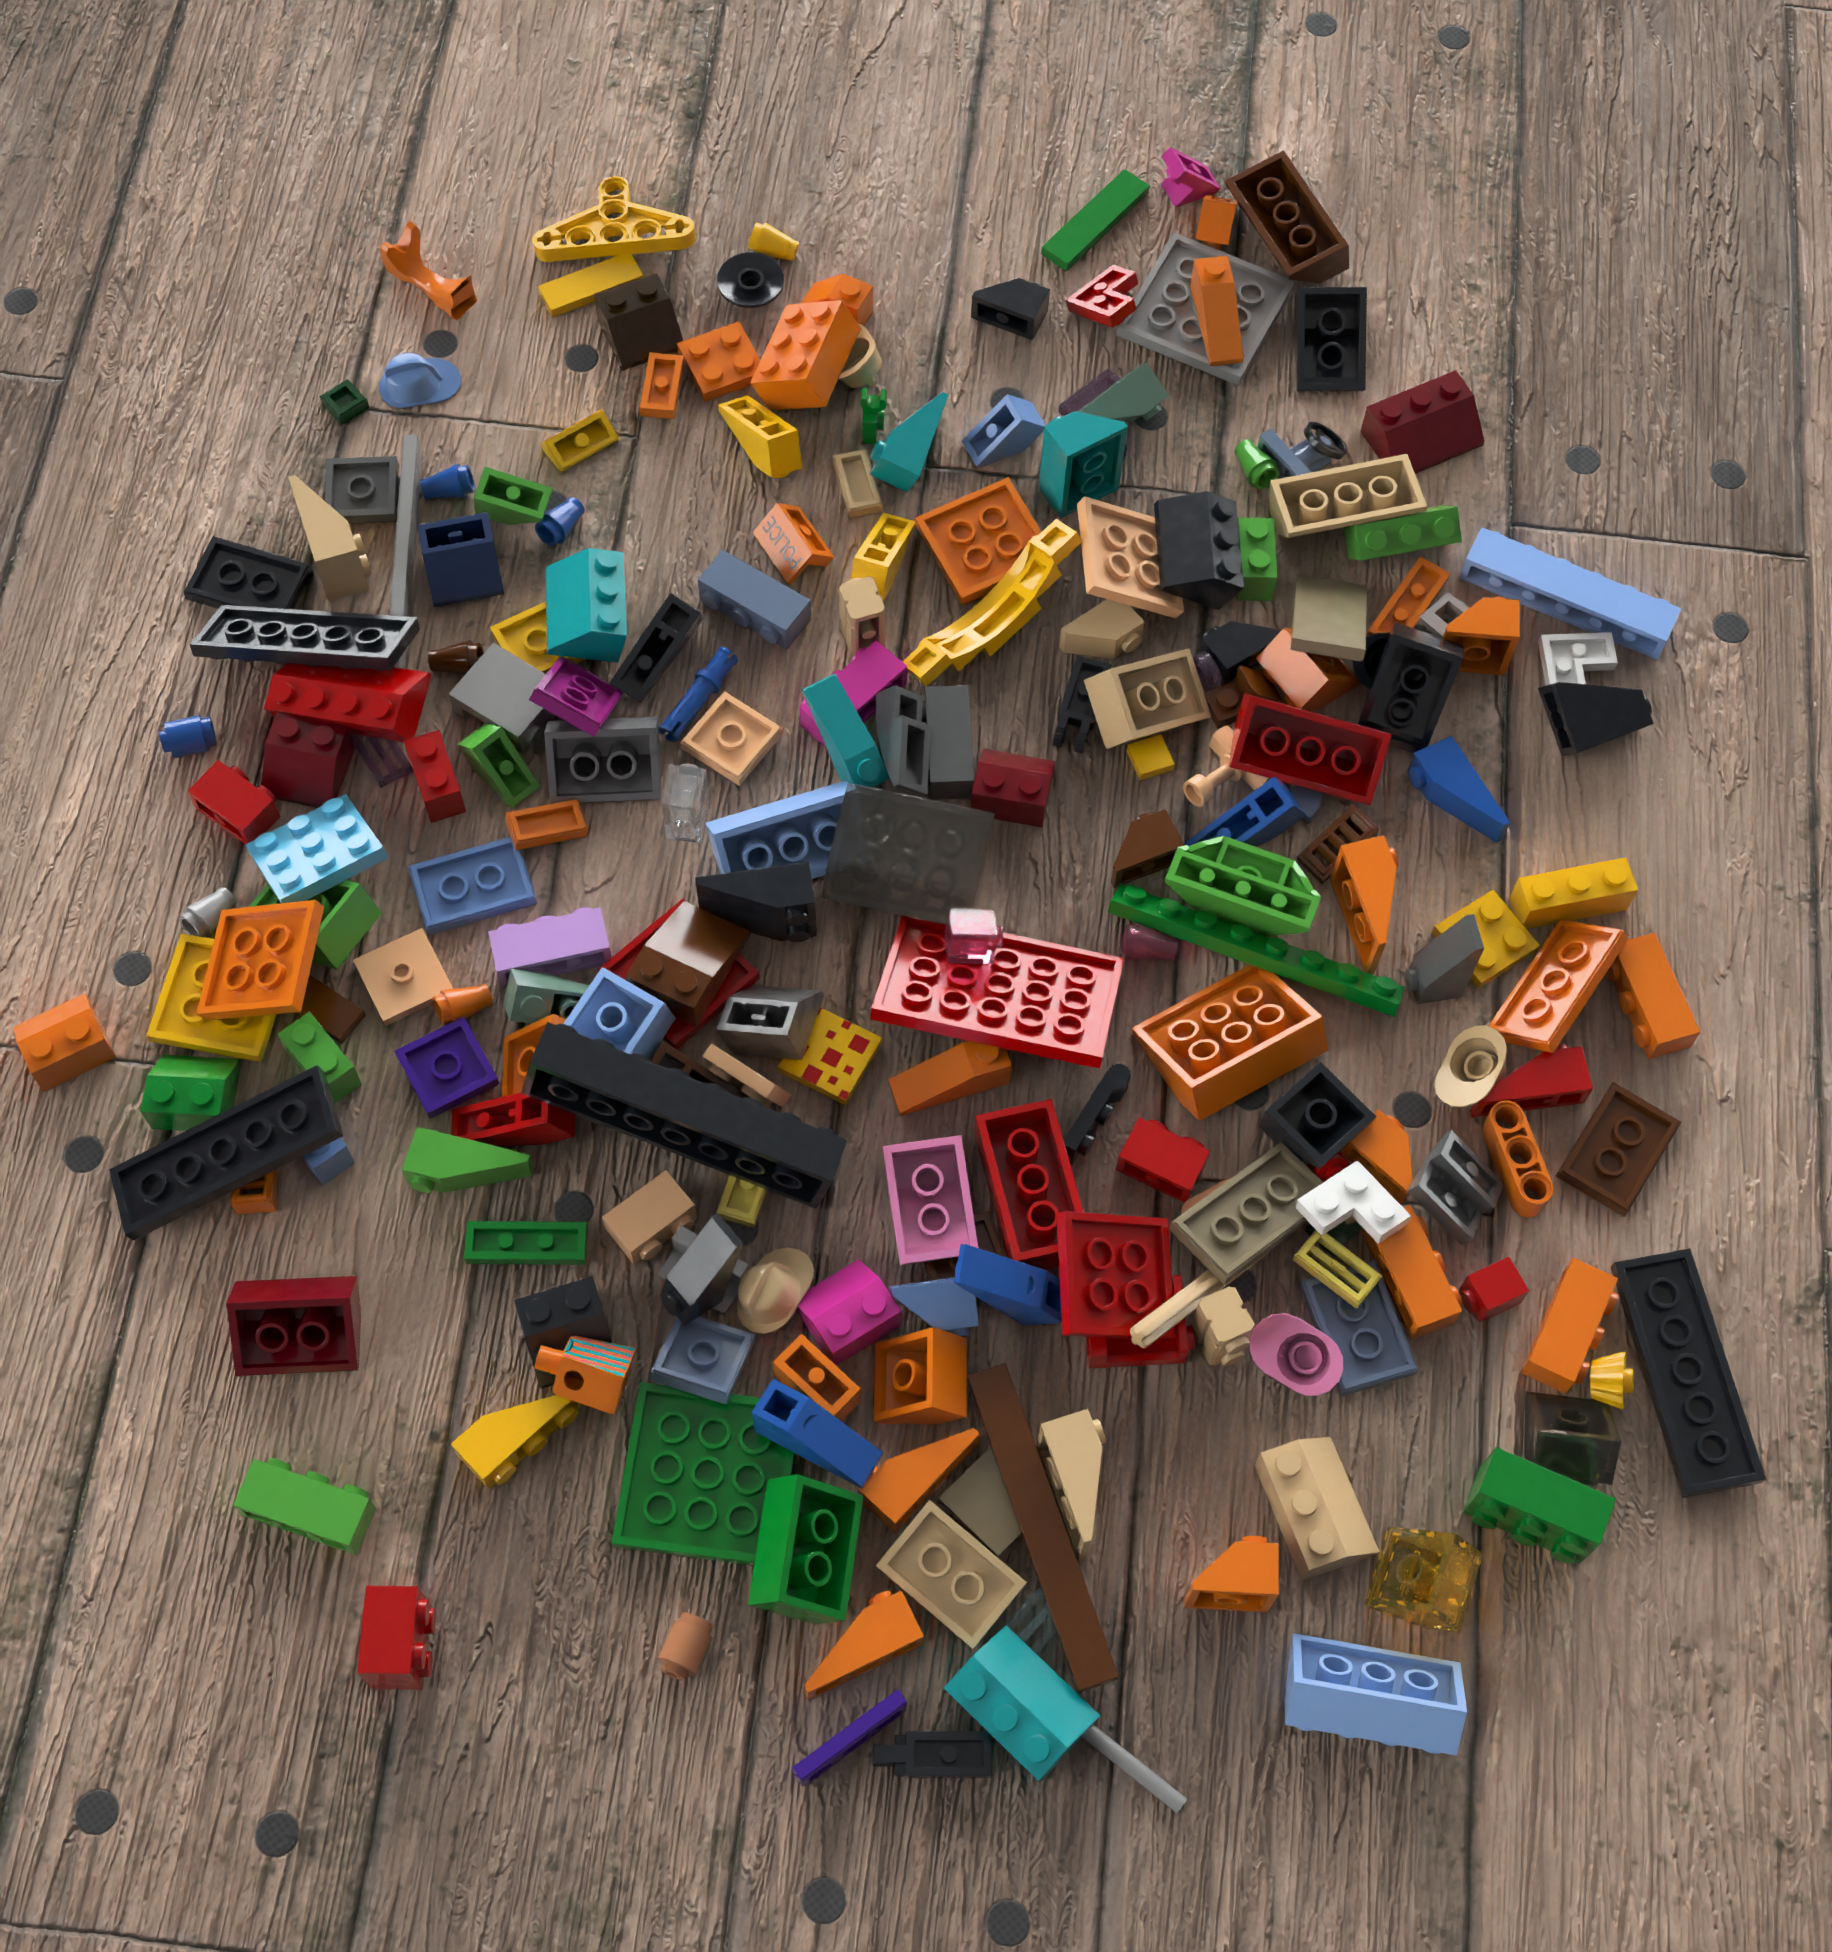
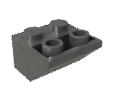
(770, 1021)

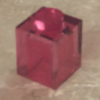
(972, 936)

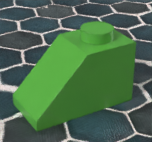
(511, 498)
(499, 763)

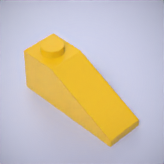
(764, 436)
(883, 551)

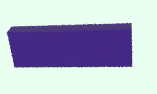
(850, 1738)

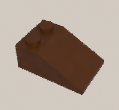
(688, 960)

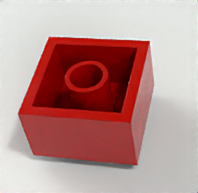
(395, 1637)

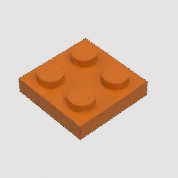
(720, 360)

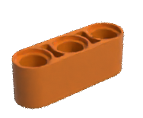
(1517, 1141)

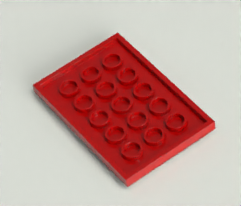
(1030, 1001)

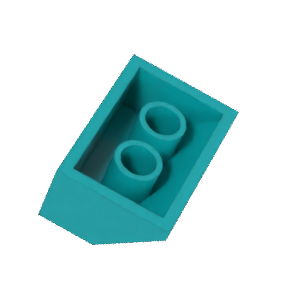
(1080, 459)
(586, 605)
(1022, 1702)

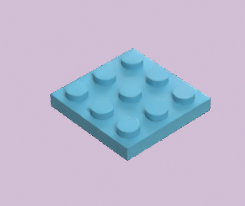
(316, 851)

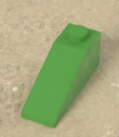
(456, 1163)

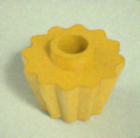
(1611, 1380)

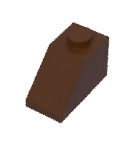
(1146, 848)

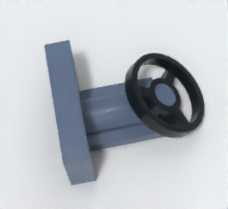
(1307, 456)

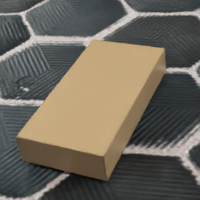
(856, 483)

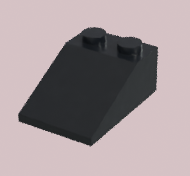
(1330, 338)
(1411, 686)
(766, 901)

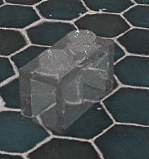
(685, 803)

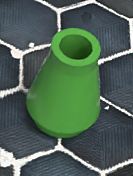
(1256, 464)

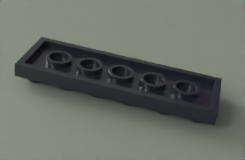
(305, 637)
(225, 1152)
(1687, 1373)

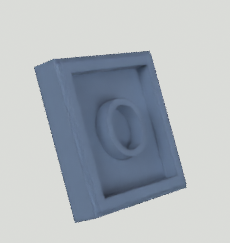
(703, 1358)

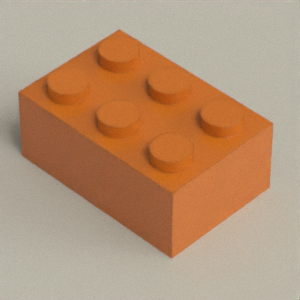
(805, 355)

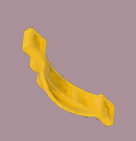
(1000, 611)

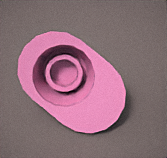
(1296, 1354)

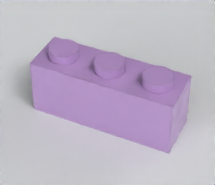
(551, 944)

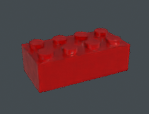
(1027, 1179)

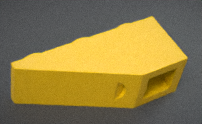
(506, 1436)

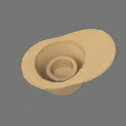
(862, 362)
(1471, 1067)
(773, 1290)

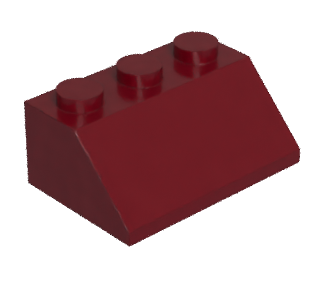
(1425, 422)
(295, 1325)

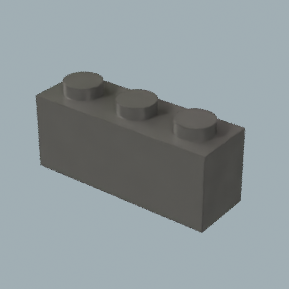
(950, 742)

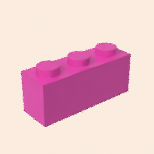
(867, 674)

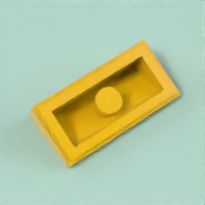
(580, 441)

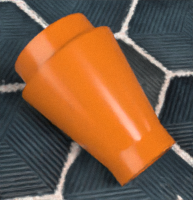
(461, 1002)

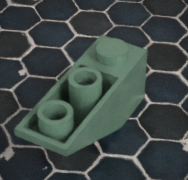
(537, 995)

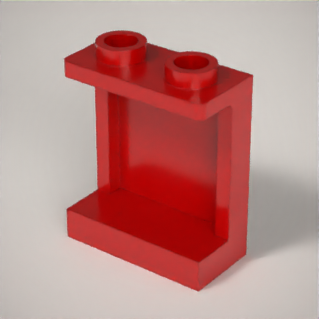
(1123, 1353)

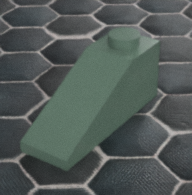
(1130, 397)

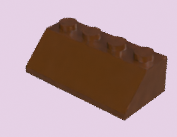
(1290, 220)

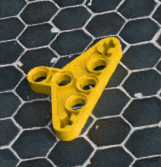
(597, 228)

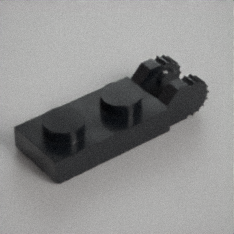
(1076, 705)
(1097, 1110)

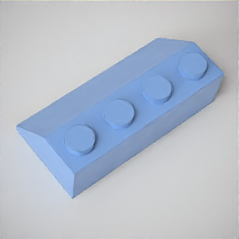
(780, 832)
(1375, 1694)

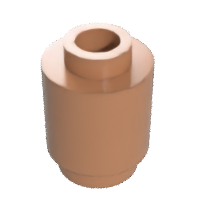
(685, 1646)

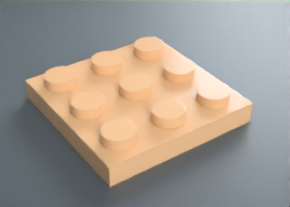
(1123, 557)

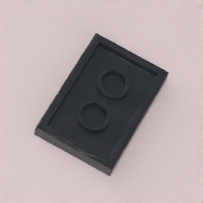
(246, 577)

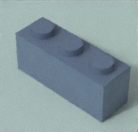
(754, 599)

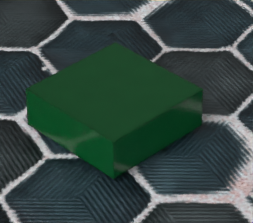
(344, 401)

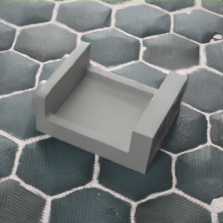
(499, 694)

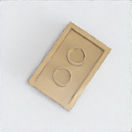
(951, 1574)

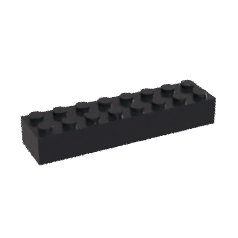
(683, 1115)

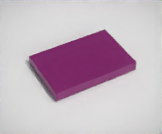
(576, 695)

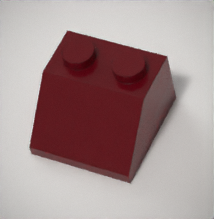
(306, 759)
(1013, 787)

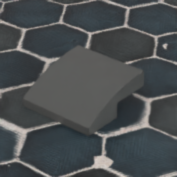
(1456, 1187)

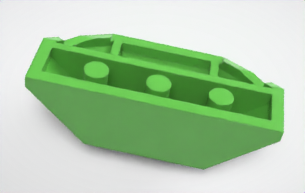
(1244, 886)

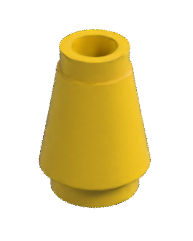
(772, 242)

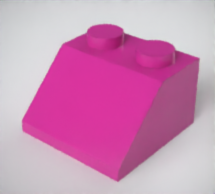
(849, 1311)

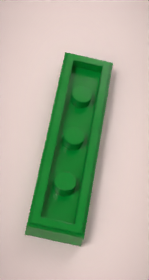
(1095, 219)

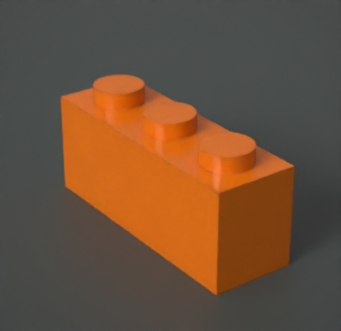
(1652, 997)
(1416, 1278)
(1571, 1326)

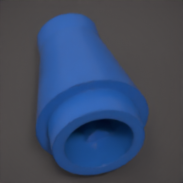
(450, 483)
(559, 521)

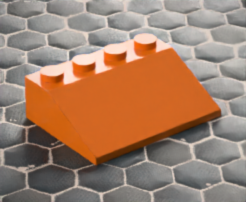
(1231, 1039)

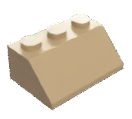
(1315, 1506)

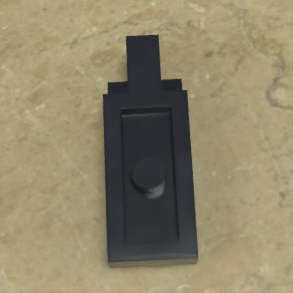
(937, 1754)

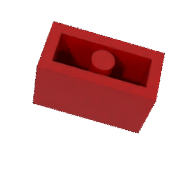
(435, 776)
(234, 802)
(1163, 1159)

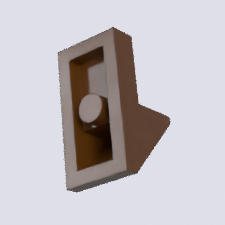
(1226, 700)

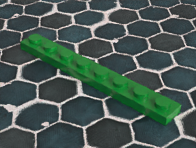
(1256, 949)

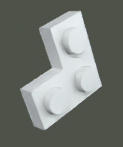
(1569, 655)
(1357, 1195)

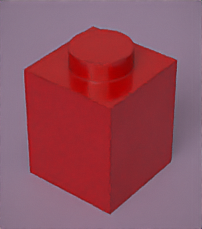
(1493, 1290)

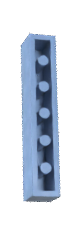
(1569, 592)

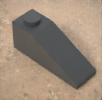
(1446, 963)

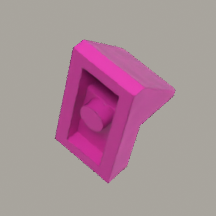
(1187, 178)

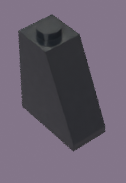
(1593, 714)

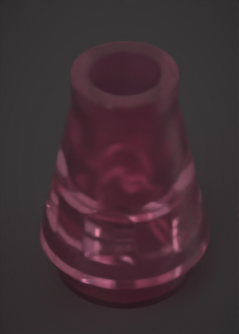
(1146, 944)

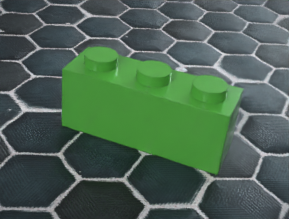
(1403, 533)
(305, 1505)

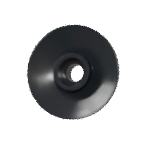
(749, 270)

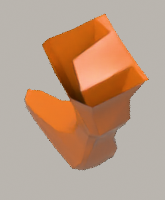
(405, 263)

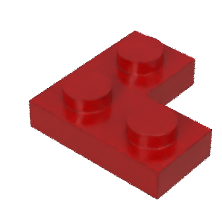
(1105, 297)

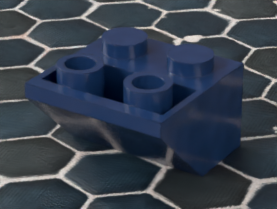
(460, 559)

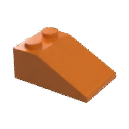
(1364, 890)

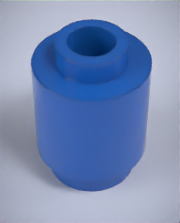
(188, 736)

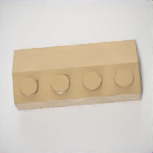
(1345, 496)

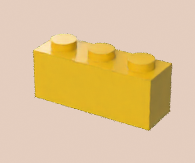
(1573, 893)

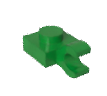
(873, 414)

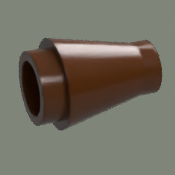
(455, 658)

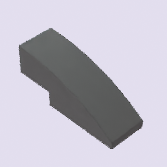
(904, 738)

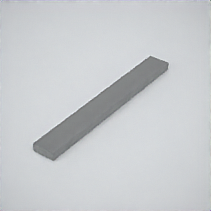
(406, 532)

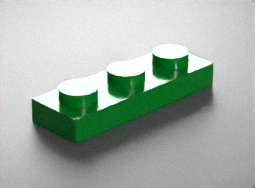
(526, 1243)

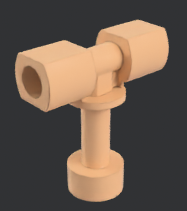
(1201, 789)

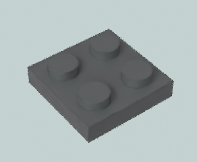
(363, 488)

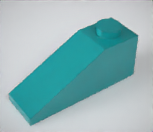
(906, 447)
(845, 734)

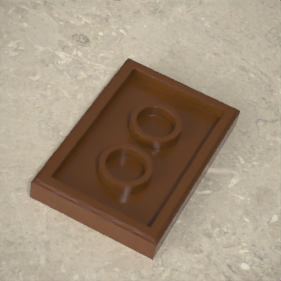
(1618, 1149)

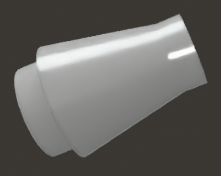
(203, 916)

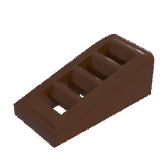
(1352, 825)

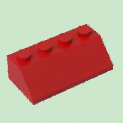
(362, 699)
(1308, 749)

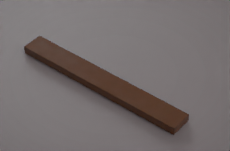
(1042, 1529)

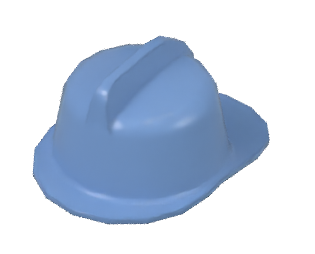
(418, 381)

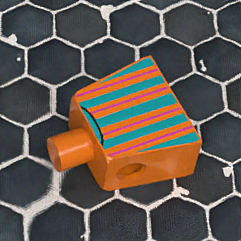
(588, 1371)

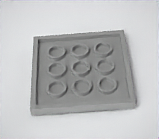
(1168, 317)

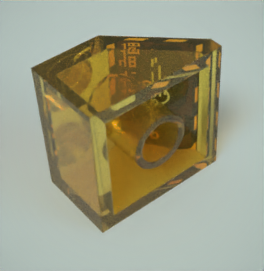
(1424, 1578)

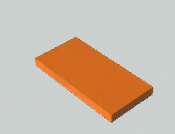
(1557, 984)

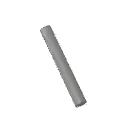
(1134, 1768)

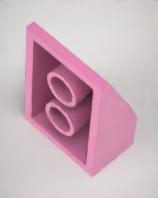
(929, 1199)

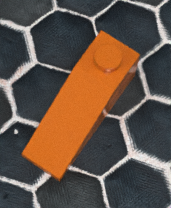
(1217, 310)
(951, 1076)
(910, 1478)
(874, 1638)

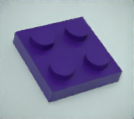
(446, 1067)

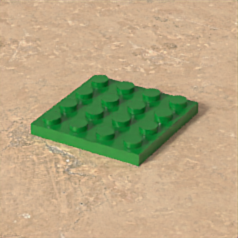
(695, 1477)

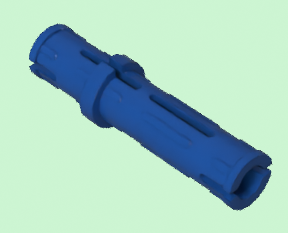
(706, 683)

